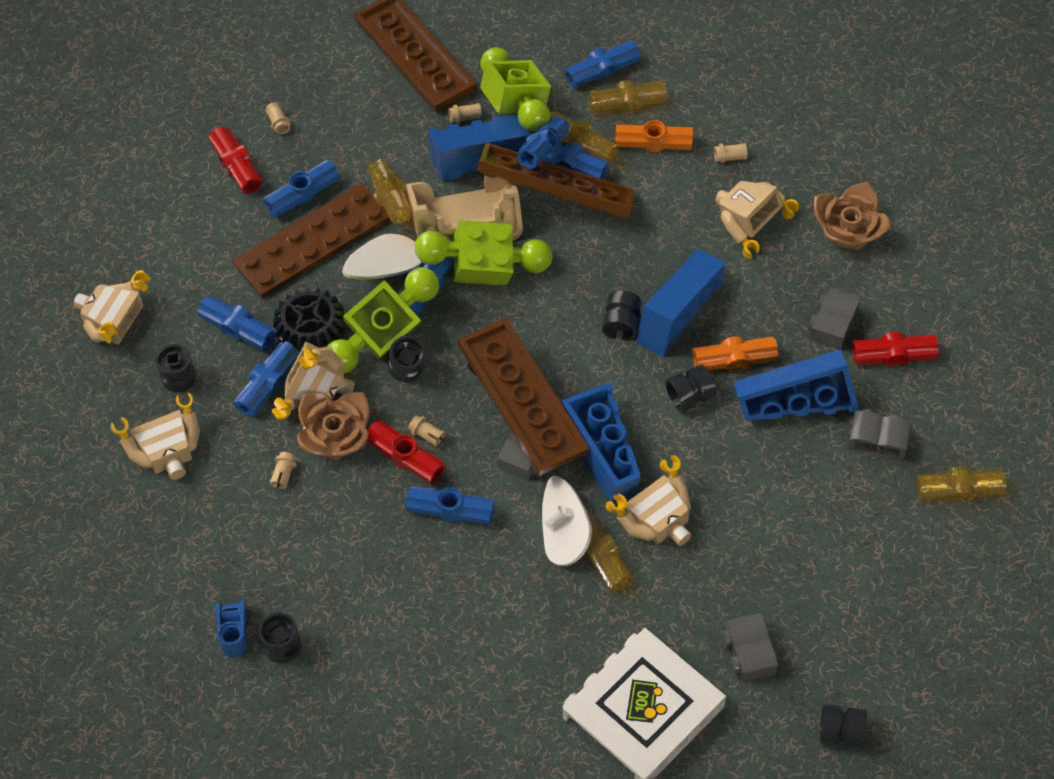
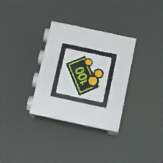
(645, 705)

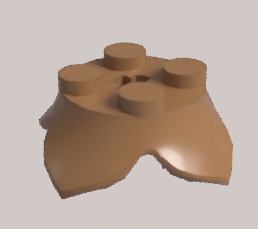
(852, 218)
(321, 413)

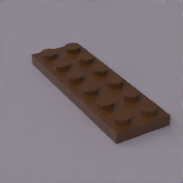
(415, 53)
(557, 180)
(311, 240)
(523, 396)

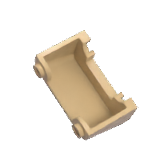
(494, 204)

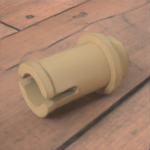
(465, 113)
(278, 119)
(730, 152)
(425, 430)
(284, 464)

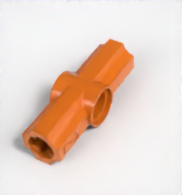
(654, 136)
(736, 353)

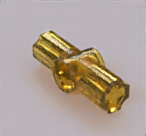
(627, 96)
(593, 143)
(389, 191)
(960, 484)
(605, 558)

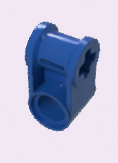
(232, 623)

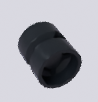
(622, 314)
(406, 358)
(176, 368)
(693, 387)
(280, 637)
(843, 726)

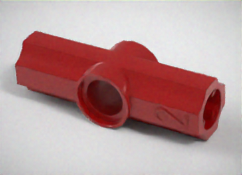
(235, 159)
(895, 349)
(416, 461)

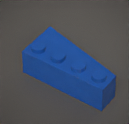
(460, 148)

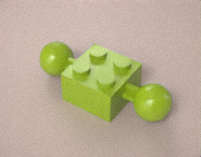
(515, 88)
(483, 252)
(384, 317)

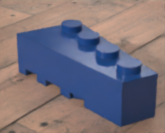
(679, 301)
(799, 389)
(609, 454)

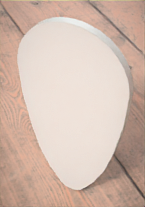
(382, 258)
(564, 522)

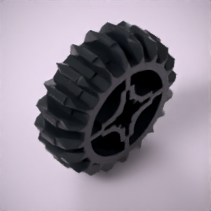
(307, 312)

